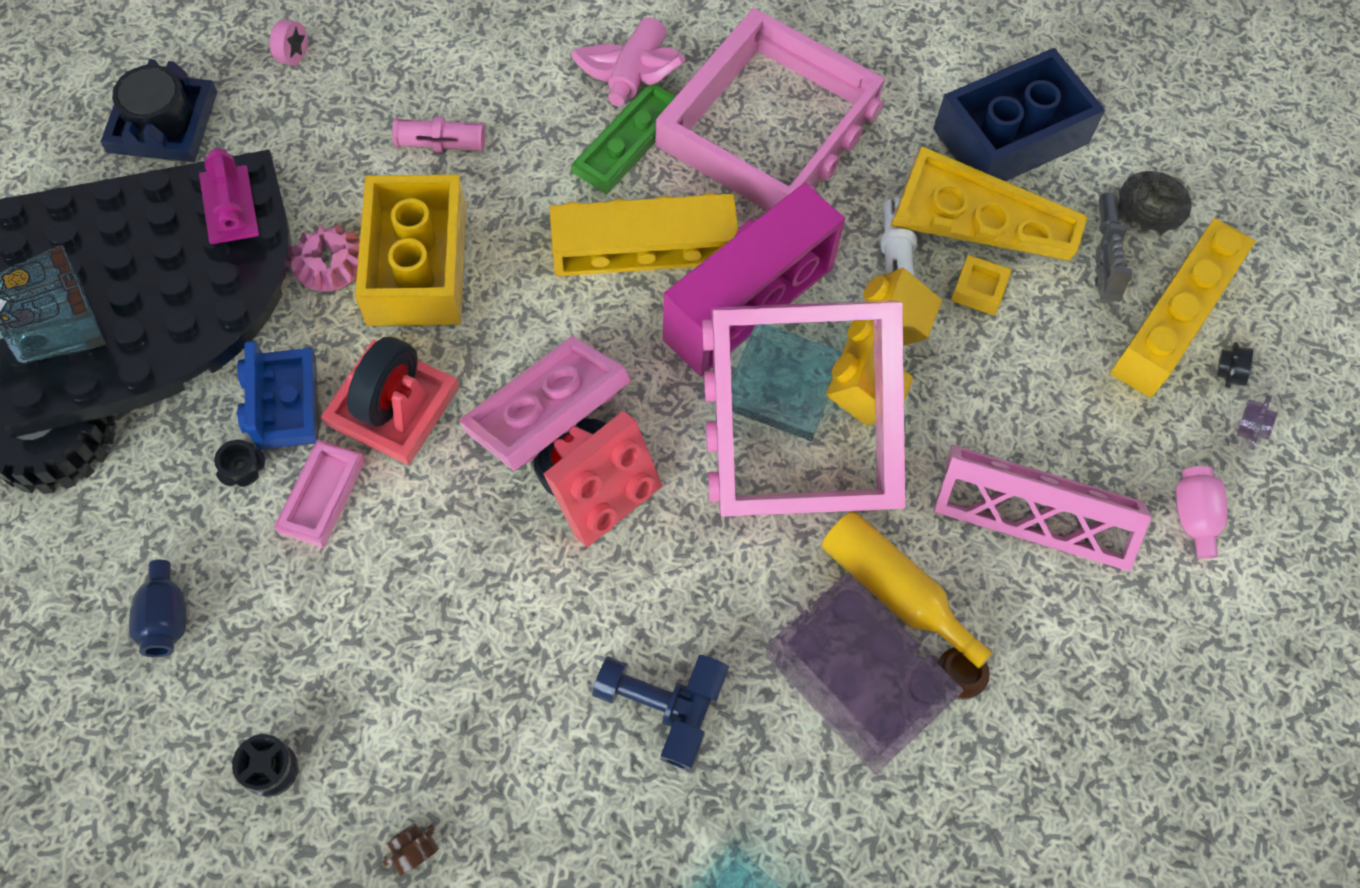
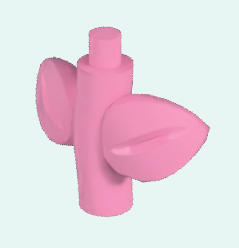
(634, 63)

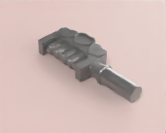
(1110, 268)

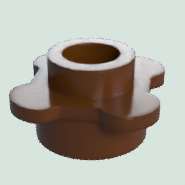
(410, 848)

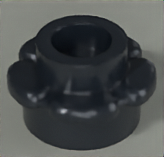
(1235, 365)
(233, 452)

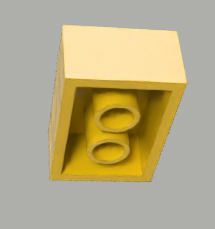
(411, 250)

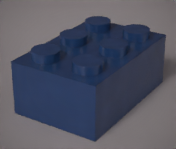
(1019, 117)

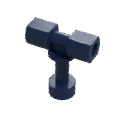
(683, 707)

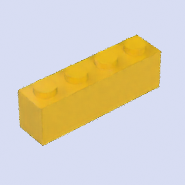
(640, 233)
(1182, 308)

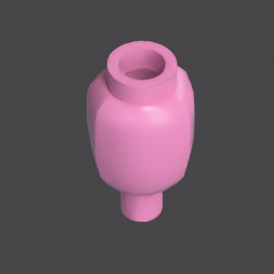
(1202, 508)

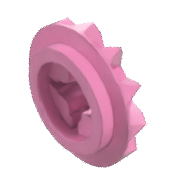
(309, 266)

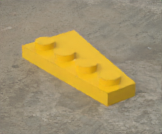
(979, 208)

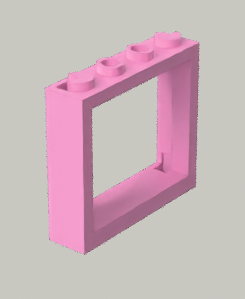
(795, 52)
(888, 408)

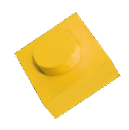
(981, 285)

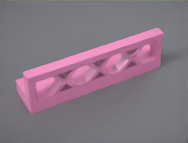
(1049, 490)

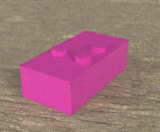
(762, 265)

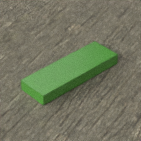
(623, 140)

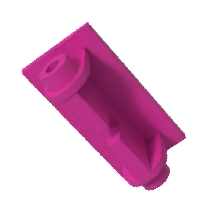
(227, 199)

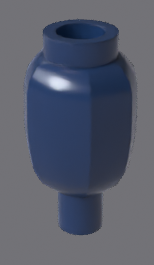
(157, 612)

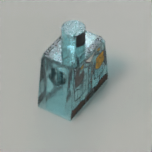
(46, 309)

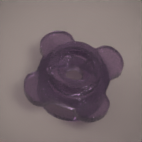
(1257, 421)

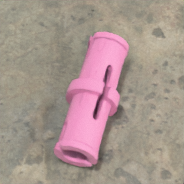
(438, 134)

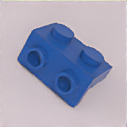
(278, 397)

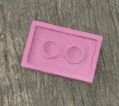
(544, 402)

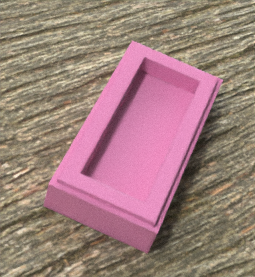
(320, 493)

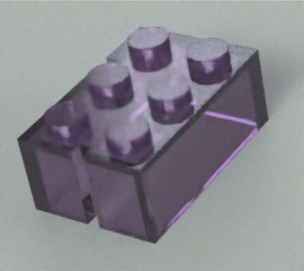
(862, 673)

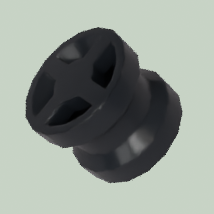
(256, 758)

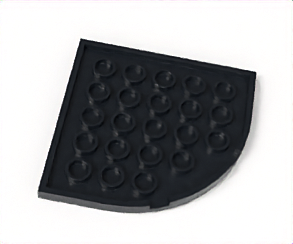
(153, 283)

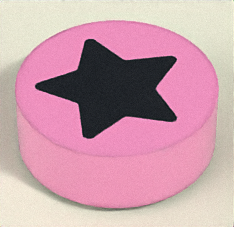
(288, 42)

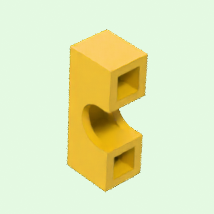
(853, 372)

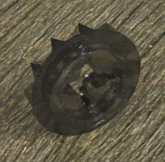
(1163, 191)

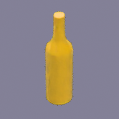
(899, 583)

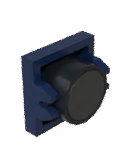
(159, 113)

